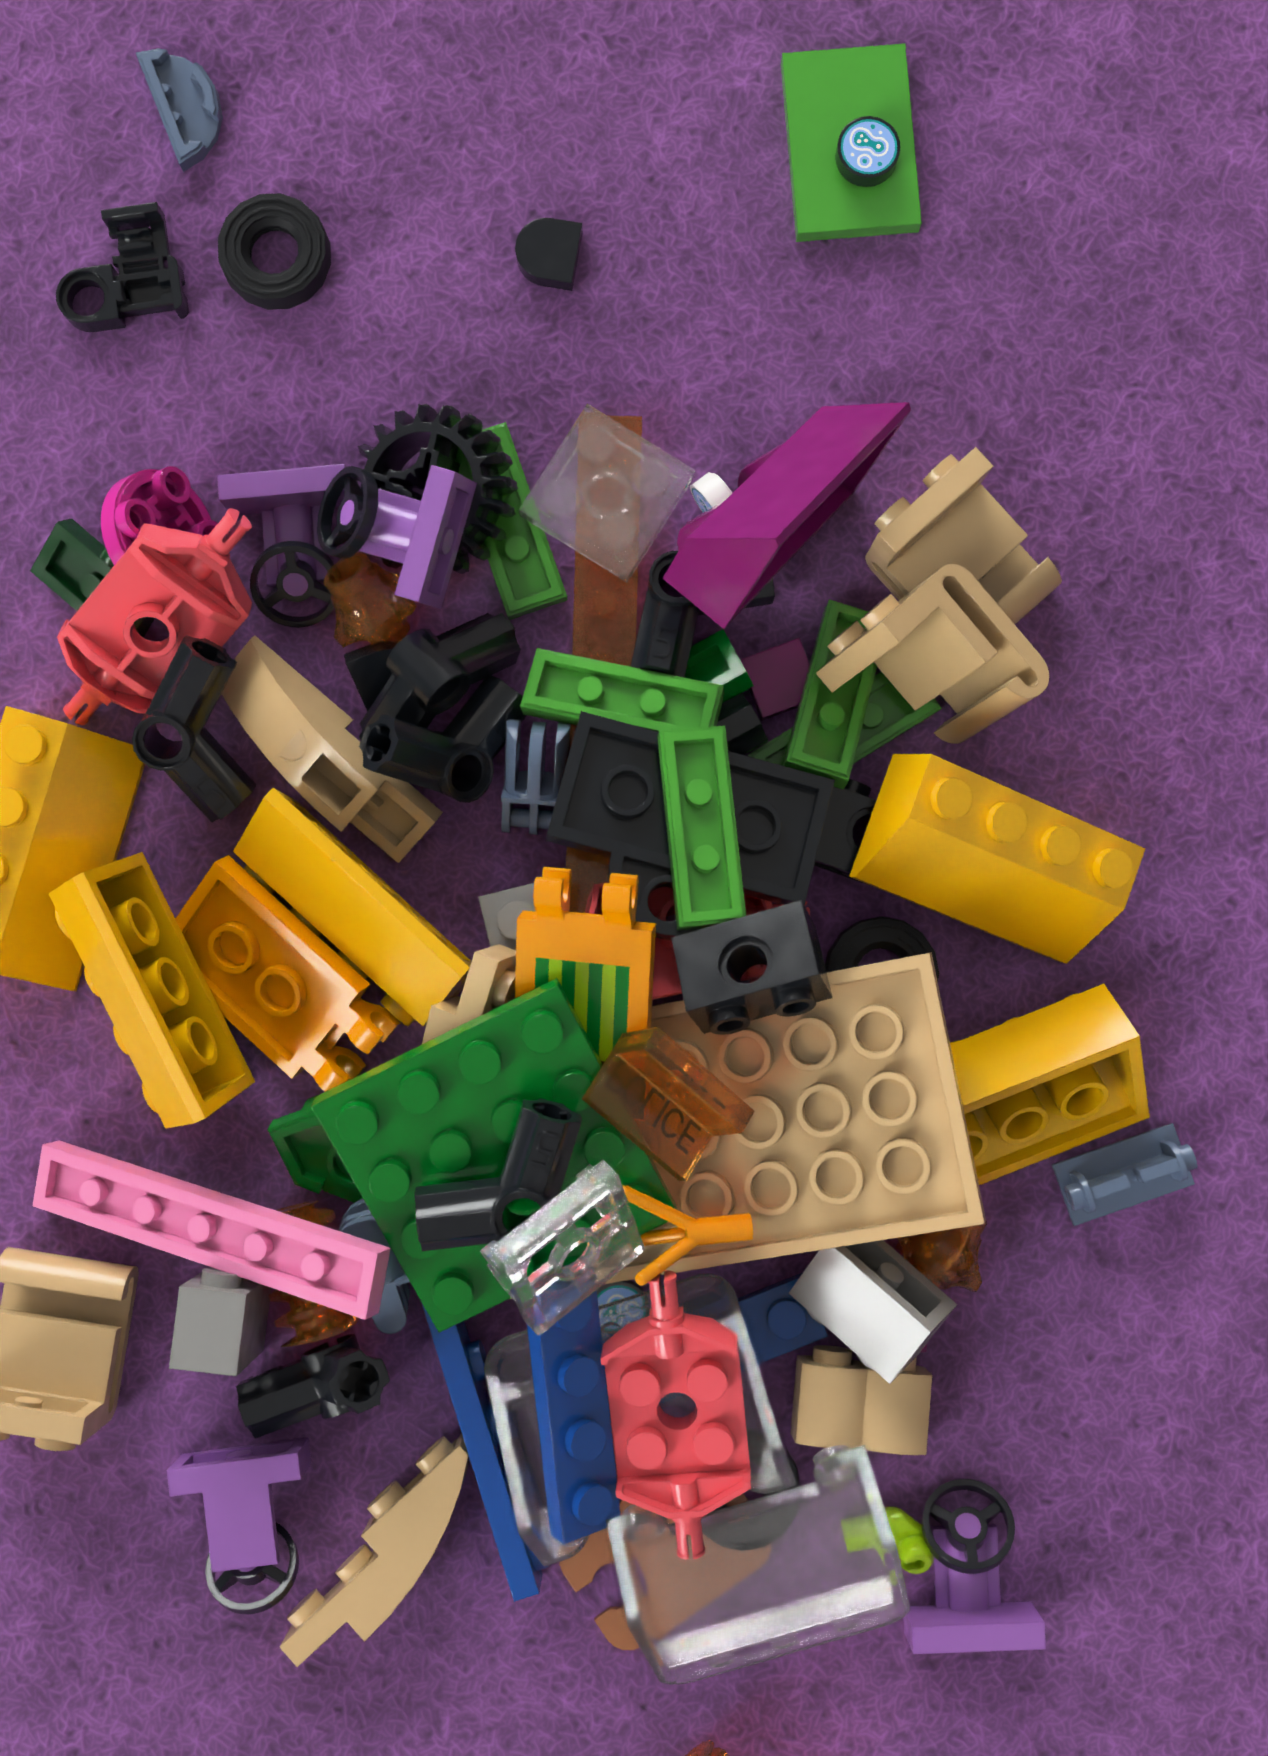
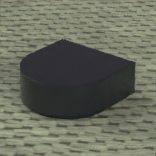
(549, 252)
(369, 669)

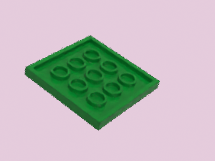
(451, 1119)

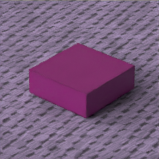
(777, 678)

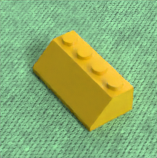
(60, 815)
(994, 857)
(351, 908)
(152, 990)
(1049, 1082)

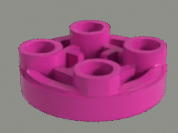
(151, 498)

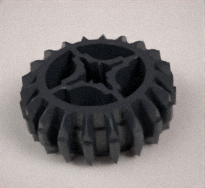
(437, 441)

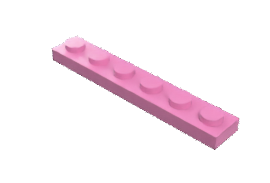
(213, 1228)

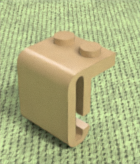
(960, 526)
(946, 643)
(61, 1345)

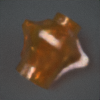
(367, 602)
(946, 1256)

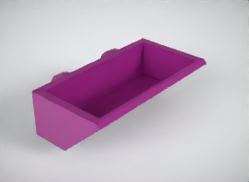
(779, 507)

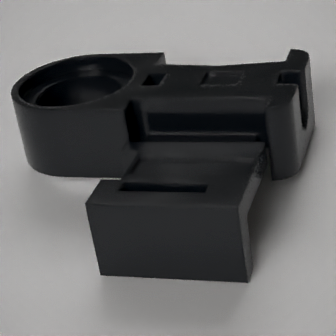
(140, 272)

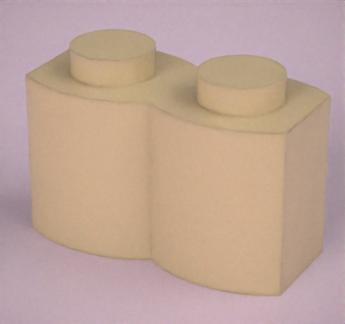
(854, 1406)

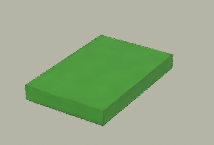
(820, 98)

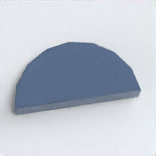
(185, 103)

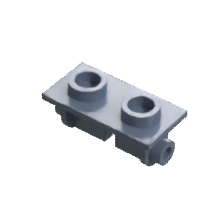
(1124, 1173)

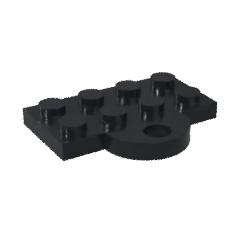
(616, 809)

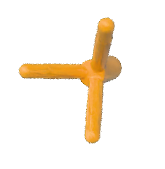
(688, 1234)

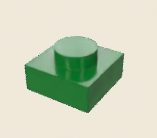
(718, 663)

